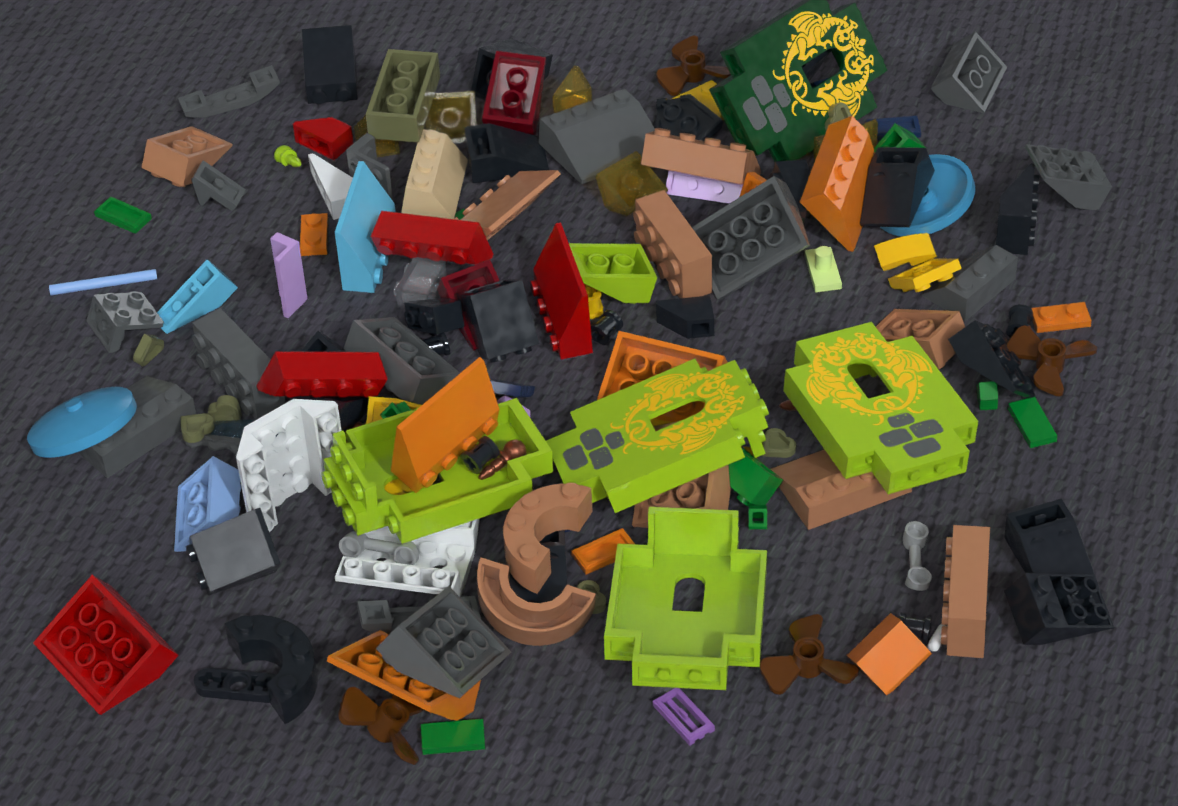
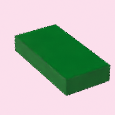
(123, 215)
(1032, 422)
(453, 736)

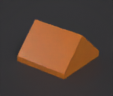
(889, 654)

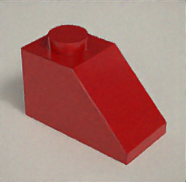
(324, 136)

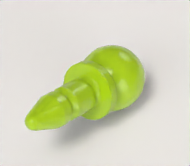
(286, 156)

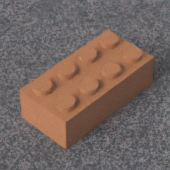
(673, 246)
(965, 591)

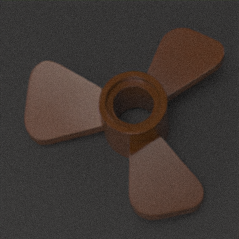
(691, 67)
(1049, 356)
(806, 659)
(382, 721)

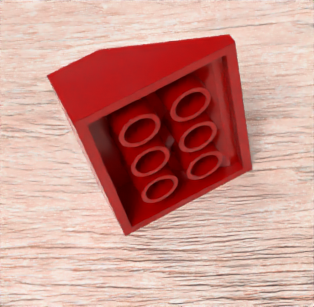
(562, 297)
(104, 646)

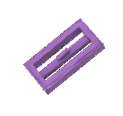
(689, 737)

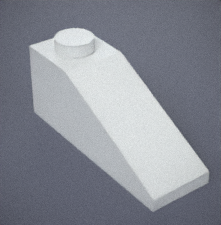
(331, 183)

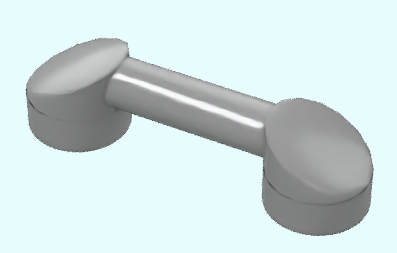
(914, 540)
(354, 545)

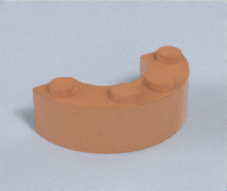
(534, 517)
(527, 621)

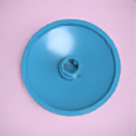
(945, 198)
(82, 422)

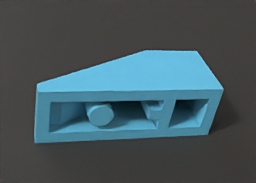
(196, 297)

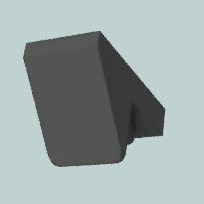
(212, 183)

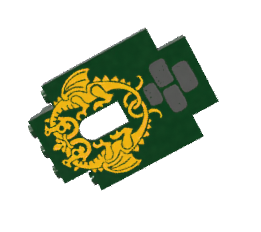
(768, 94)

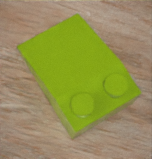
(616, 270)

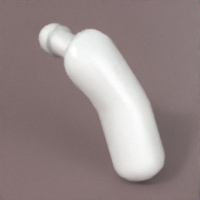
(935, 641)

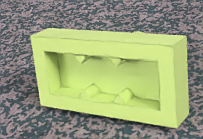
(823, 269)

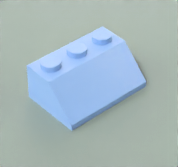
(206, 500)

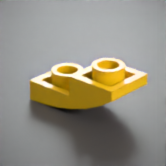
(909, 248)

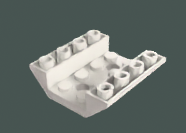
(297, 452)
(448, 548)

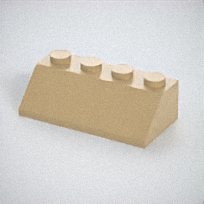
(435, 177)

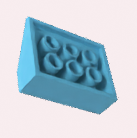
(357, 254)

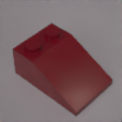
(515, 91)
(465, 280)

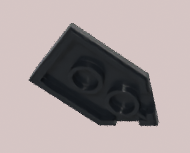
(687, 116)

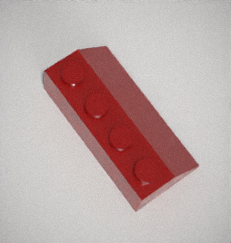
(431, 238)
(323, 374)

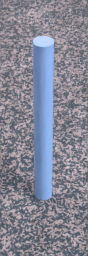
(103, 282)

